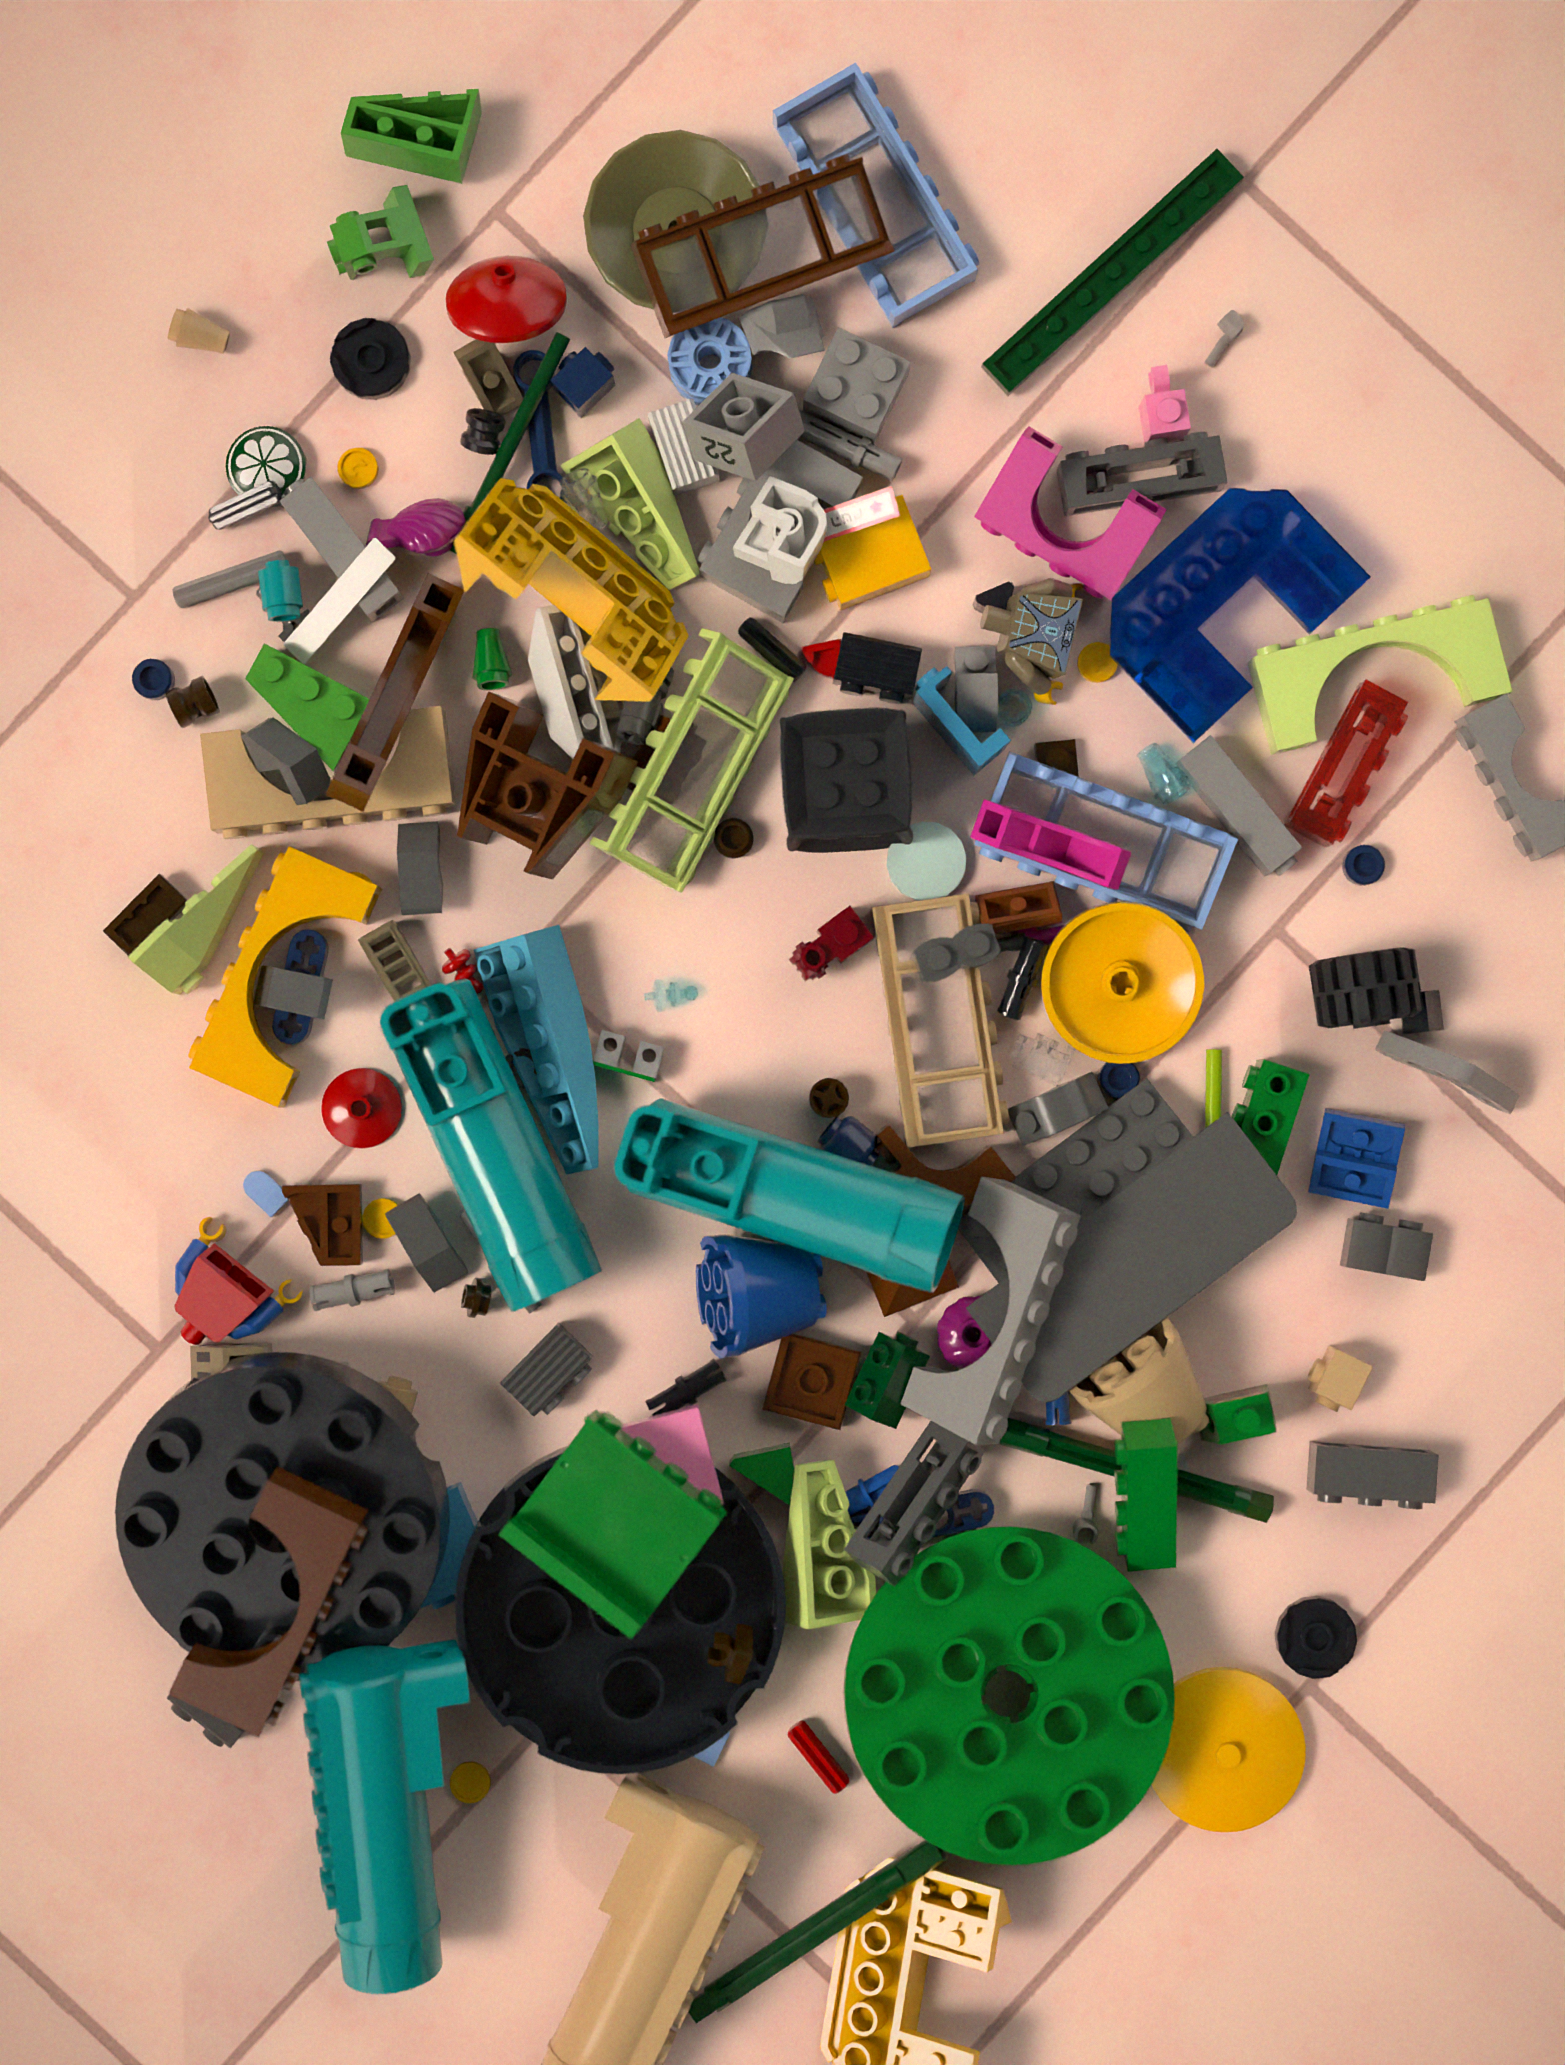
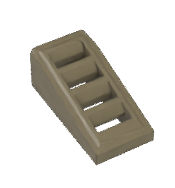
(381, 933)

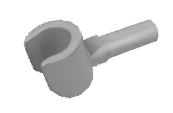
(1232, 327)
(1086, 1518)

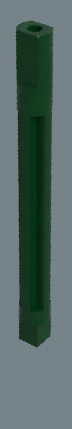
(1045, 1443)
(817, 1929)

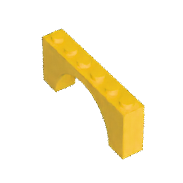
(233, 1043)

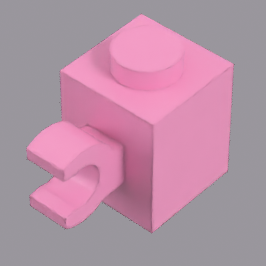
(1164, 411)

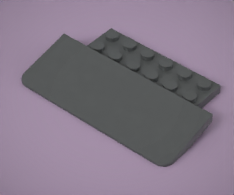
(1152, 1233)

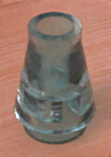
(1163, 775)

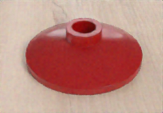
(382, 1111)

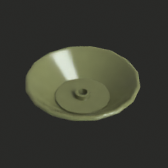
(652, 185)

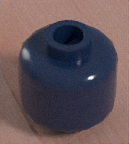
(850, 1140)

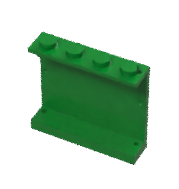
(615, 1522)

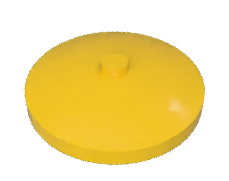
(1122, 982)
(1230, 1751)

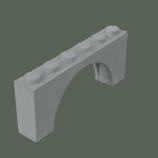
(1034, 1243)

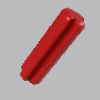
(818, 1757)

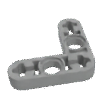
(1451, 1068)

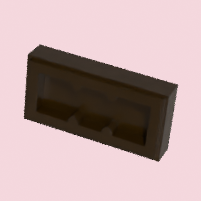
(145, 913)

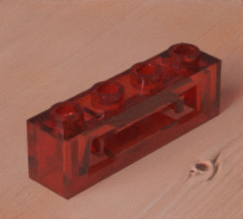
(1377, 706)

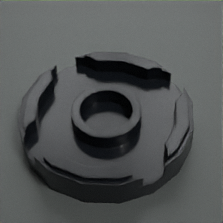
(370, 359)
(1315, 1637)

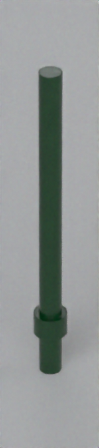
(520, 423)

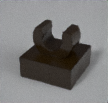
(733, 1652)

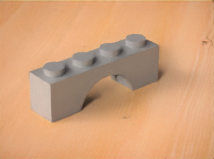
(1491, 737)

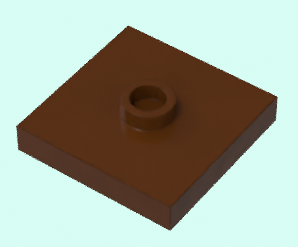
(811, 1380)

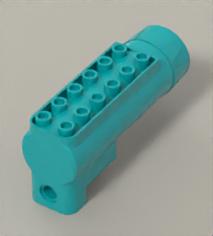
(489, 1143)
(790, 1192)
(370, 1767)

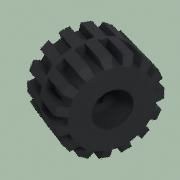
(1366, 988)

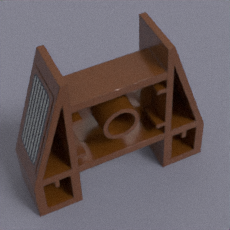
(530, 798)

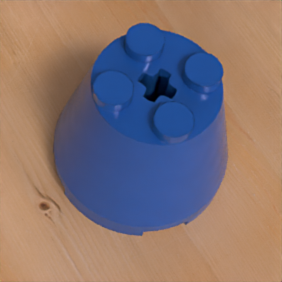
(756, 1292)

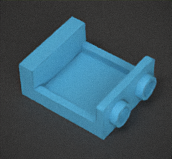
(951, 727)

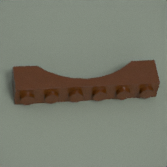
(395, 692)

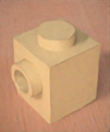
(1338, 1379)

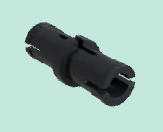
(1022, 978)
(687, 1389)

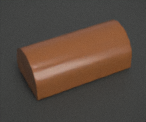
(1020, 908)

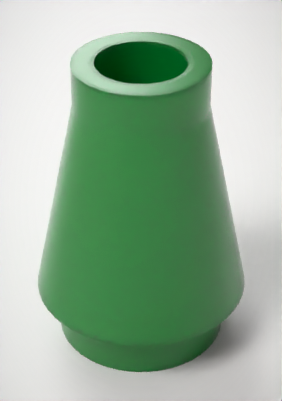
(490, 661)

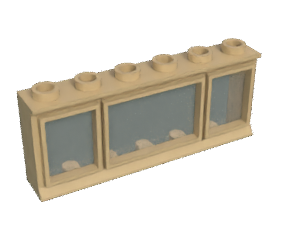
(938, 1027)

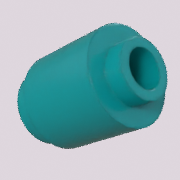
(280, 591)

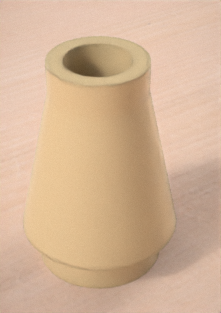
(196, 332)

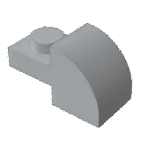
(976, 687)

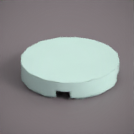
(930, 864)

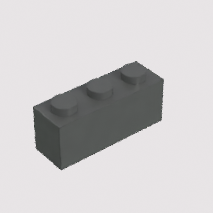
(1372, 1474)

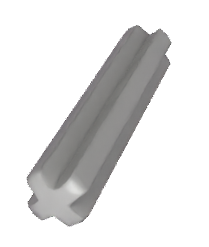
(222, 581)

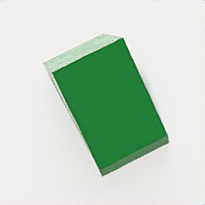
(768, 1468)

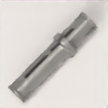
(850, 447)

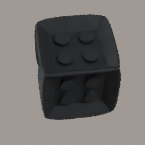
(846, 780)

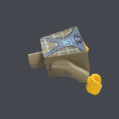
(1037, 633)

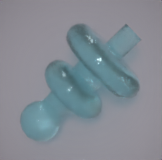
(673, 994)

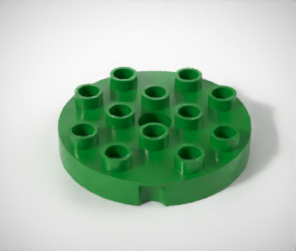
(1081, 1743)

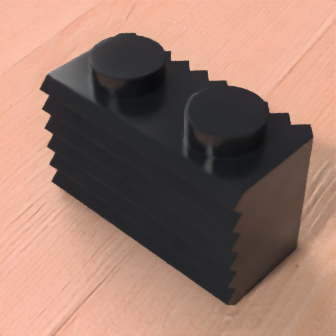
(877, 668)

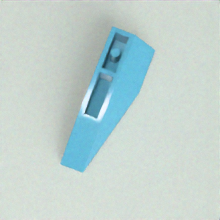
(541, 1010)

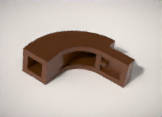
(960, 1180)

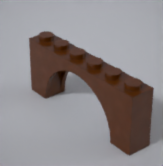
(318, 1534)

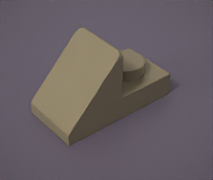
(489, 376)

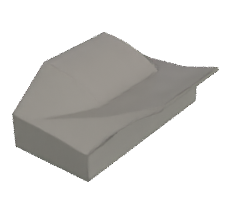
(784, 327)

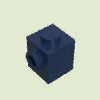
(583, 380)

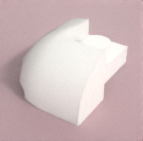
(783, 531)

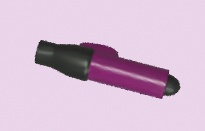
(1015, 941)

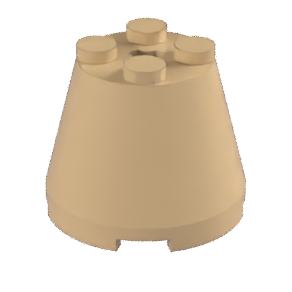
(1147, 1383)

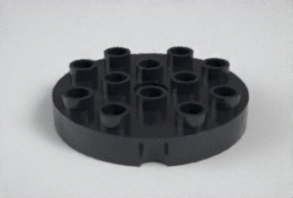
(202, 1467)
(583, 1683)

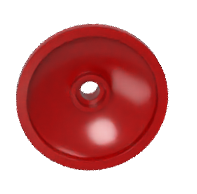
(506, 299)

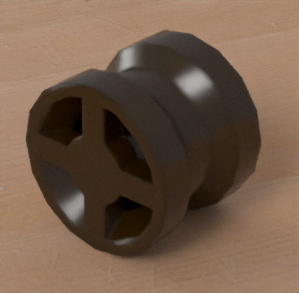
(834, 1098)

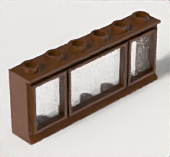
(761, 245)

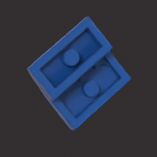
(1356, 1158)

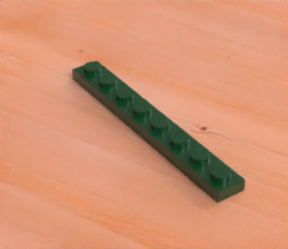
(1112, 272)

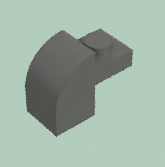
(1057, 1109)

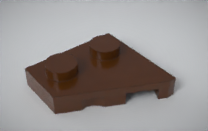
(330, 1220)

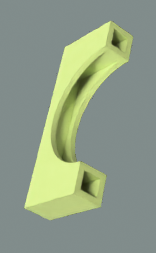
(1456, 639)

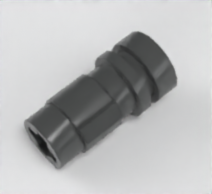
(641, 717)

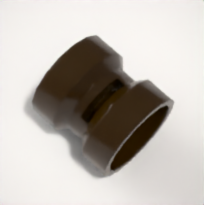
(192, 702)

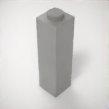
(335, 541)
(1239, 807)

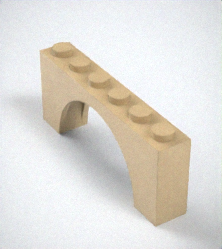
(413, 780)

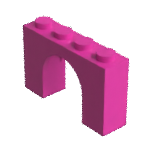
(1014, 512)

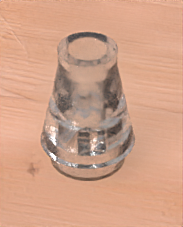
(584, 497)

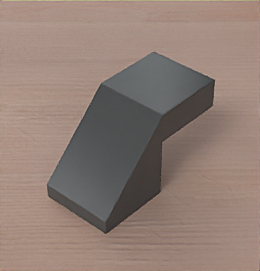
(278, 747)
(419, 868)
(293, 992)
(426, 1242)

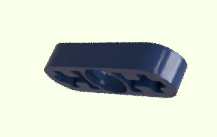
(315, 959)

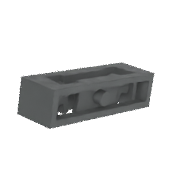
(1206, 463)
(914, 1503)

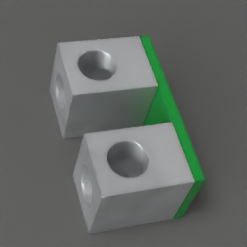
(611, 1060)

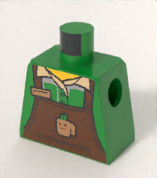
(1239, 1415)

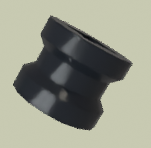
(482, 431)

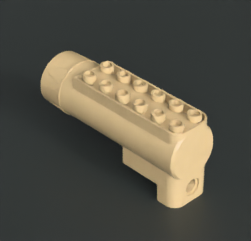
(664, 1918)

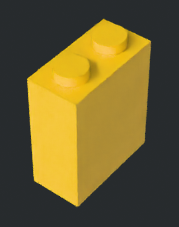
(873, 560)

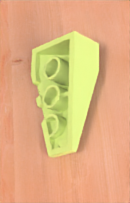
(640, 501)
(184, 947)
(818, 1575)

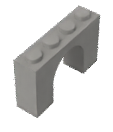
(753, 584)

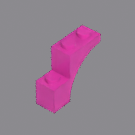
(1050, 844)

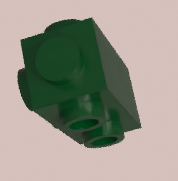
(885, 1377)

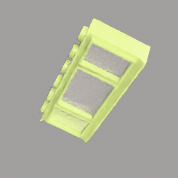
(696, 762)

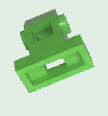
(358, 253)

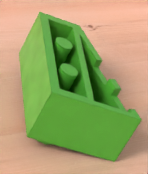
(414, 133)
(309, 702)

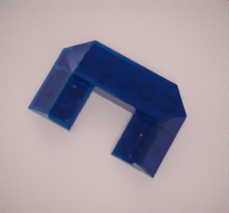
(1201, 571)

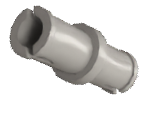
(352, 1290)

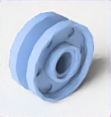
(715, 338)

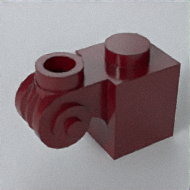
(838, 939)

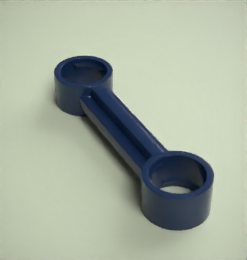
(539, 427)

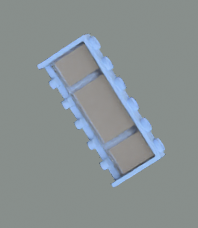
(848, 119)
(1173, 858)

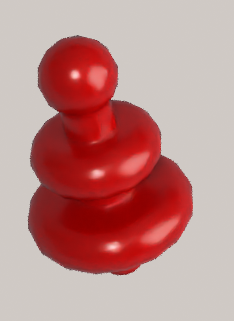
(457, 963)

